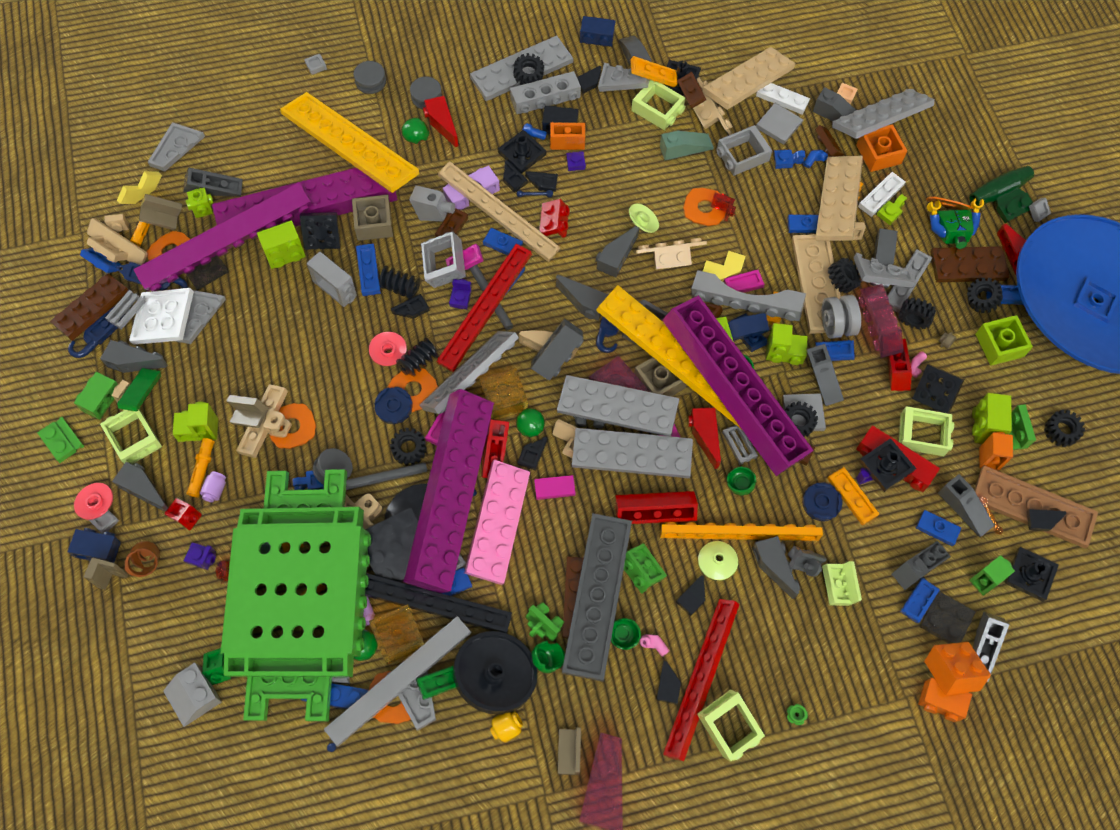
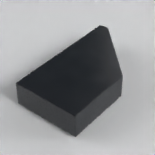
(589, 79)
(513, 177)
(543, 181)
(411, 308)
(532, 454)
(1043, 519)
(693, 596)
(668, 685)

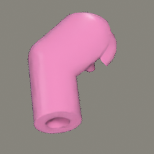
(915, 362)
(655, 642)

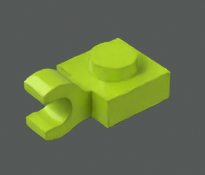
(892, 211)

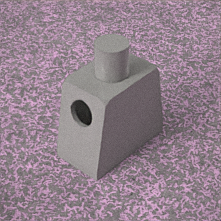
(430, 204)

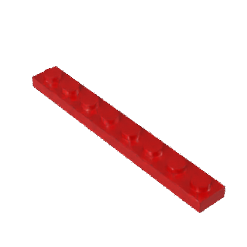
(484, 308)
(701, 680)

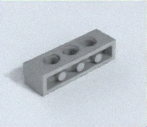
(545, 92)

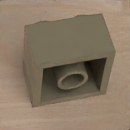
(372, 217)
(658, 378)

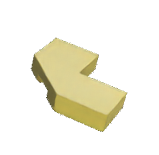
(134, 194)
(731, 267)

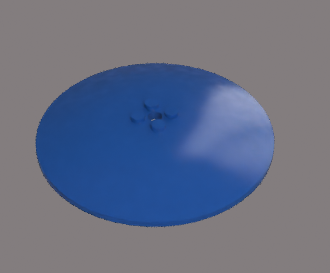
(1059, 277)

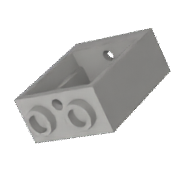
(757, 142)
(447, 274)
(332, 279)

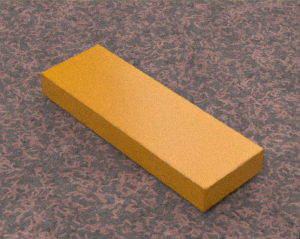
(653, 71)
(853, 496)

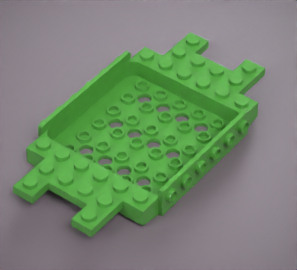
(287, 664)

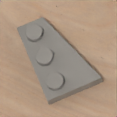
(620, 79)
(174, 145)
(876, 272)
(202, 309)
(419, 710)

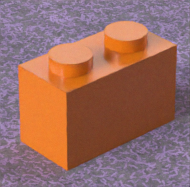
(567, 136)
(996, 451)
(934, 701)

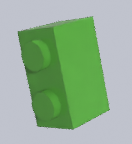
(96, 395)
(992, 575)

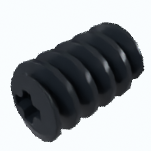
(399, 284)
(417, 357)

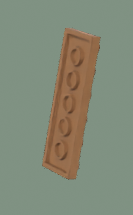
(1016, 497)

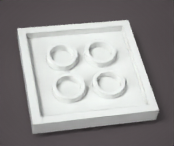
(162, 316)

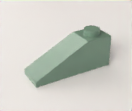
(684, 143)

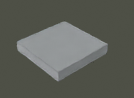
(779, 123)
(812, 399)

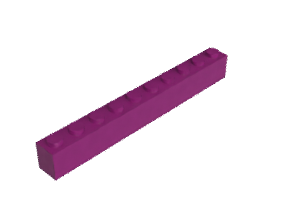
(222, 237)

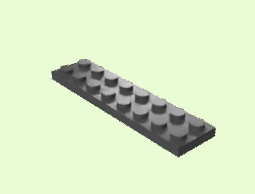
(597, 598)

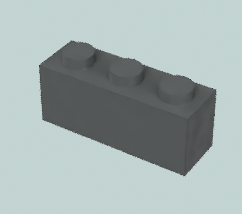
(557, 350)

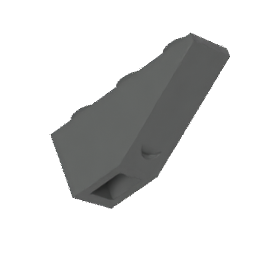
(125, 358)
(825, 374)
(967, 505)
(772, 560)
(920, 565)

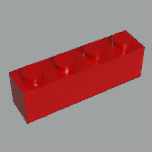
(925, 470)
(657, 507)

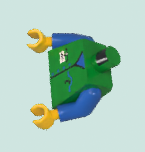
(955, 225)

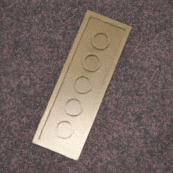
(748, 78)
(839, 198)
(812, 264)

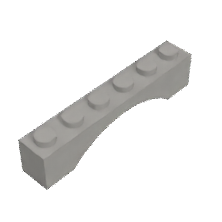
(784, 304)

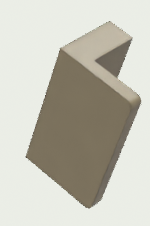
(159, 212)
(248, 411)
(100, 572)
(569, 751)

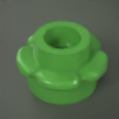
(797, 709)

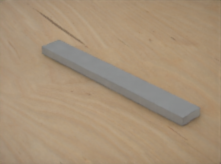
(397, 681)

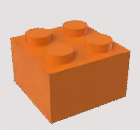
(882, 148)
(957, 668)

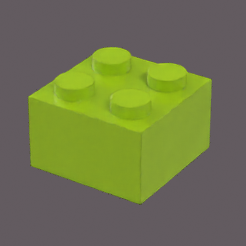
(281, 244)
(1003, 340)
(991, 416)

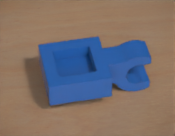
(786, 159)
(309, 481)

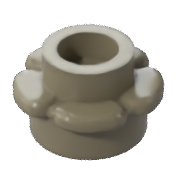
(947, 340)

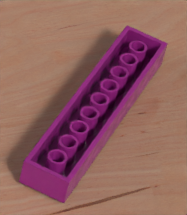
(325, 193)
(737, 385)
(449, 492)

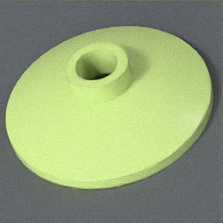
(643, 218)
(717, 569)

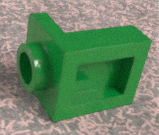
(214, 667)

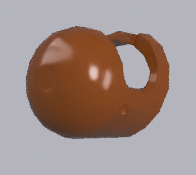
(144, 549)

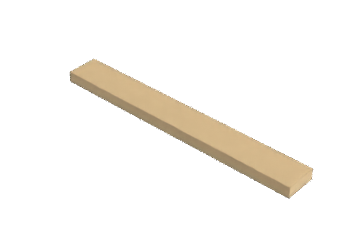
(499, 211)

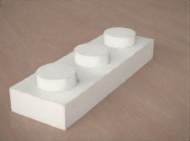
(784, 97)
(881, 194)

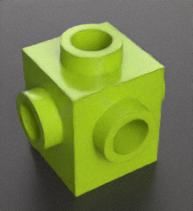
(200, 202)

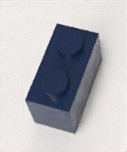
(597, 31)
(89, 544)

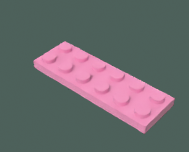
(497, 522)

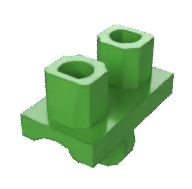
(541, 624)

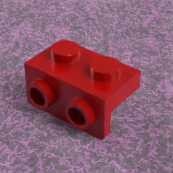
(554, 218)

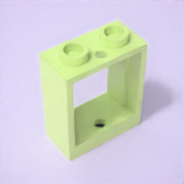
(654, 116)
(912, 414)
(138, 450)
(717, 709)

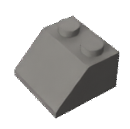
(191, 694)

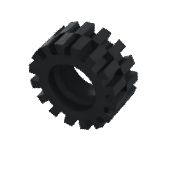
(528, 61)
(844, 275)
(982, 286)
(917, 313)
(807, 413)
(1071, 421)
(411, 457)

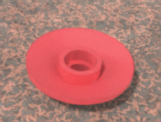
(384, 342)
(93, 501)

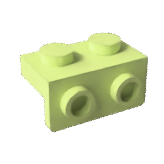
(842, 584)

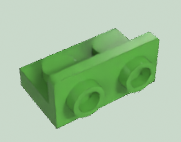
(1021, 428)
(643, 568)

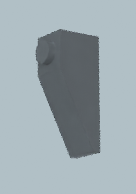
(832, 105)
(214, 183)
(615, 253)
(581, 296)
(137, 483)
(990, 638)

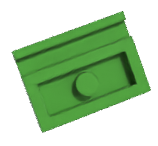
(60, 439)

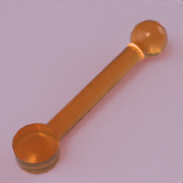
(999, 530)

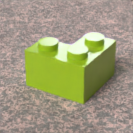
(784, 346)
(195, 423)

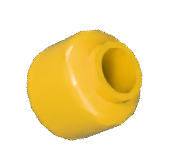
(506, 726)

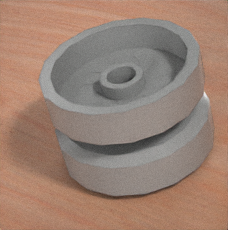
(841, 316)

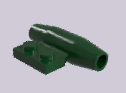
(1005, 190)

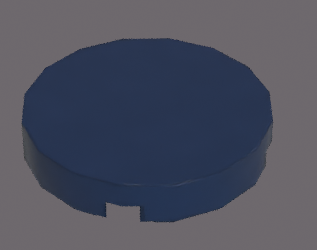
(393, 405)
(822, 502)

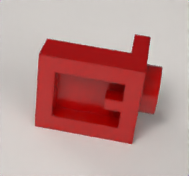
(183, 513)

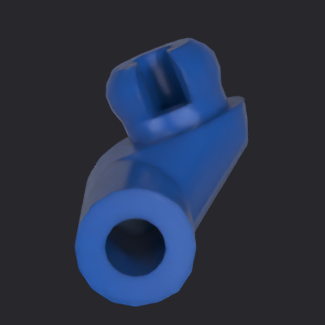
(533, 132)
(815, 155)

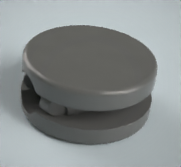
(370, 77)
(424, 89)
(331, 460)

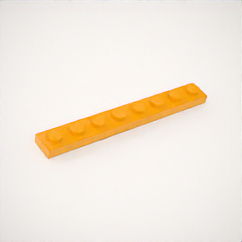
(746, 532)

